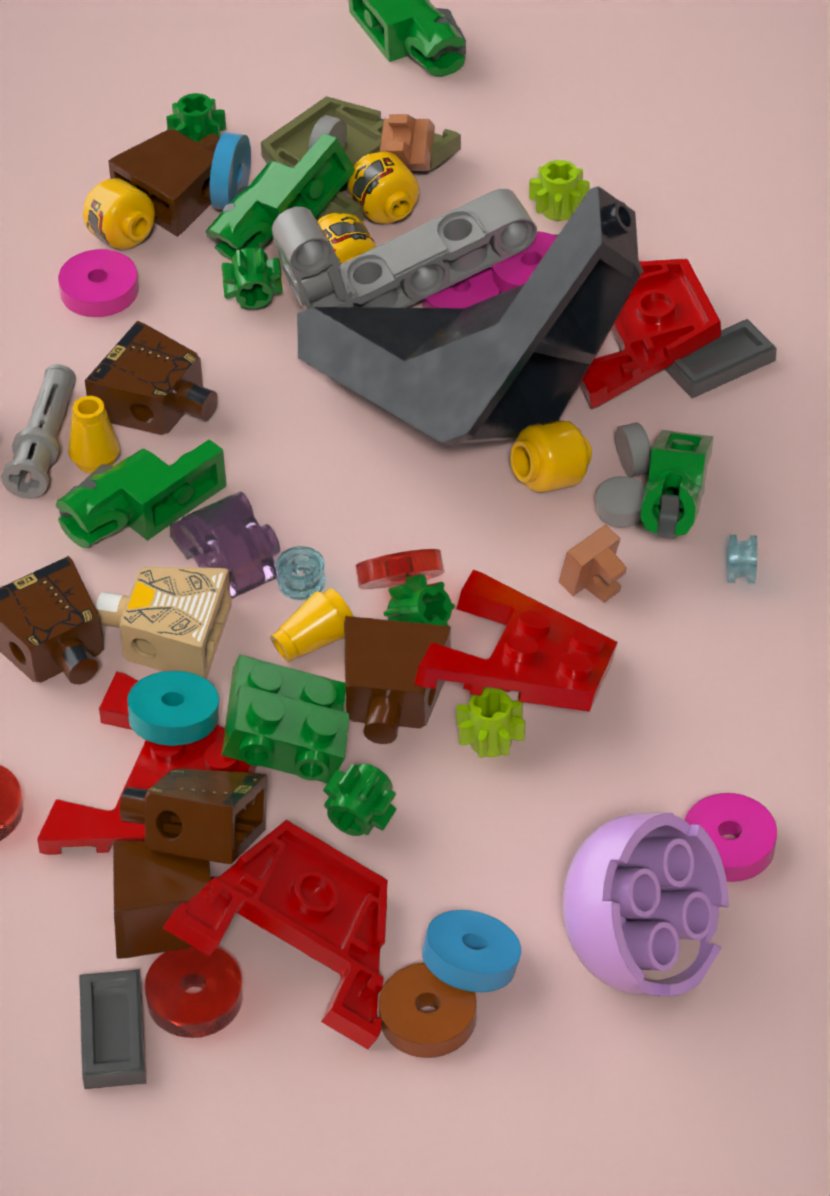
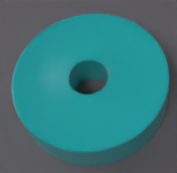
(173, 708)

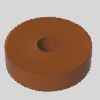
(419, 1032)

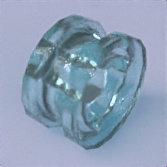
(742, 558)
(300, 559)

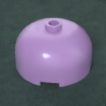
(637, 893)

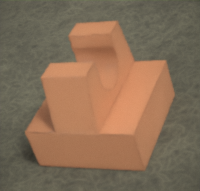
(409, 139)
(594, 565)

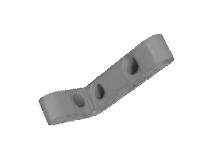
(408, 265)

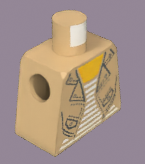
(171, 617)

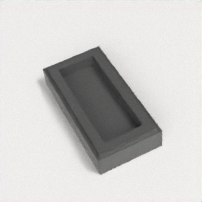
(732, 355)
(112, 1029)

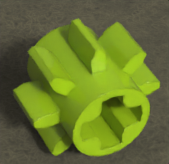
(558, 189)
(490, 723)

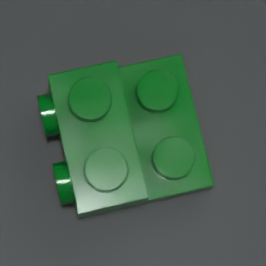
(285, 720)

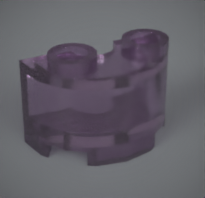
(230, 539)

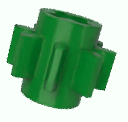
(196, 117)
(252, 278)
(419, 602)
(359, 799)

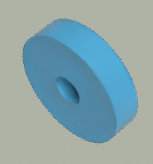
(229, 168)
(471, 951)

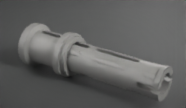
(54, 391)

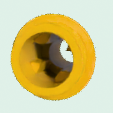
(92, 435)
(312, 625)

